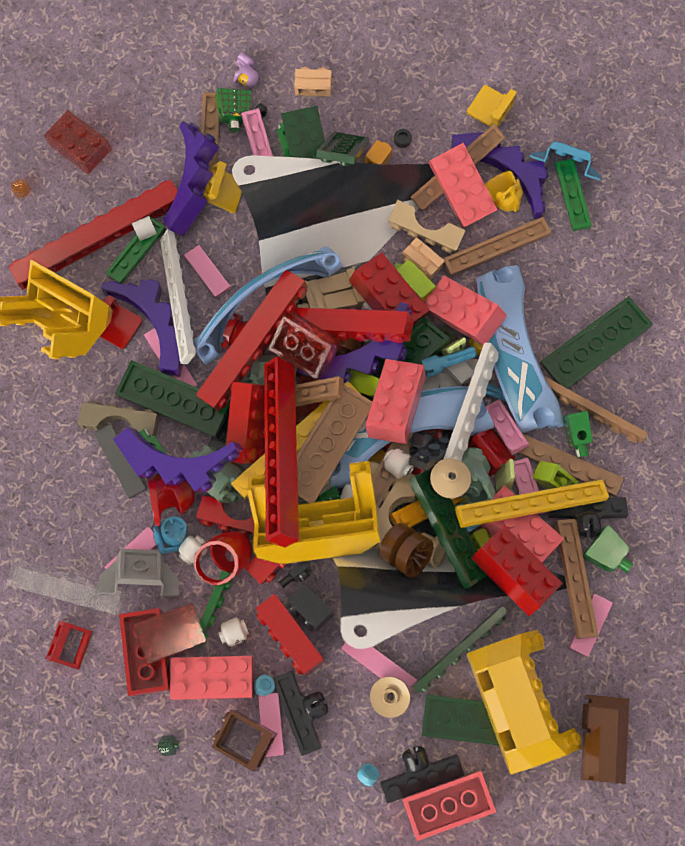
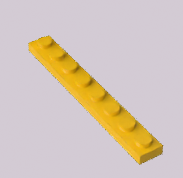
(302, 431)
(531, 503)

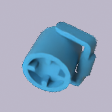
(173, 534)

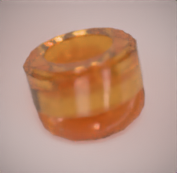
(20, 188)

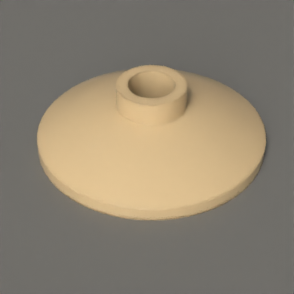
(443, 484)
(386, 706)

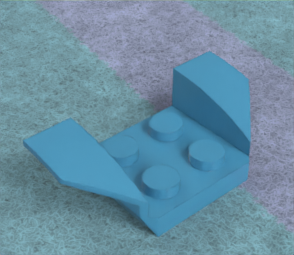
(563, 149)

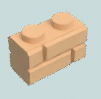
(313, 82)
(423, 258)

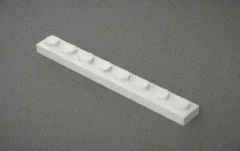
(177, 297)
(471, 404)

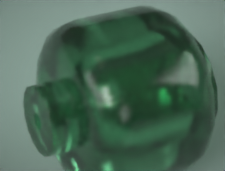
(167, 745)

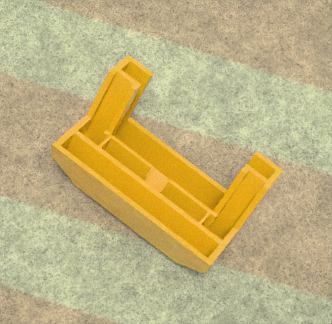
(64, 311)
(325, 527)
(517, 703)

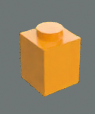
(379, 153)

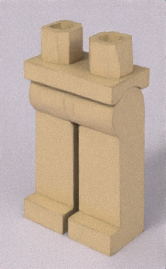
(332, 293)

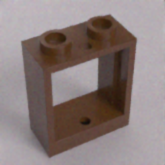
(261, 750)

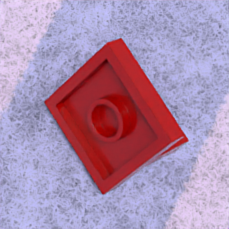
(492, 449)

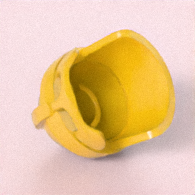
(505, 191)

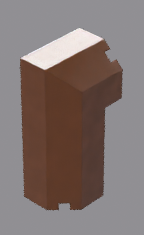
(605, 739)

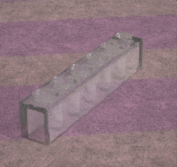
(65, 588)

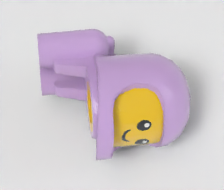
(246, 75)

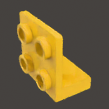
(491, 106)
(222, 189)

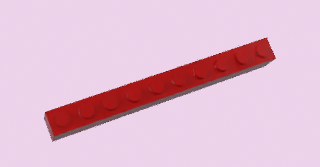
(97, 233)
(280, 453)

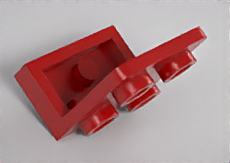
(122, 324)

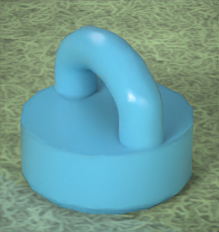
(264, 685)
(368, 774)

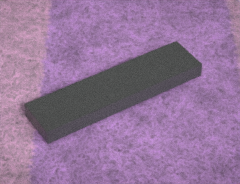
(129, 480)

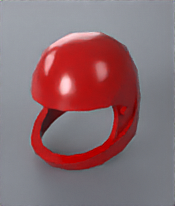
(167, 496)
(230, 541)

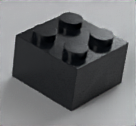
(310, 607)

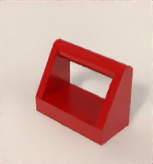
(59, 640)

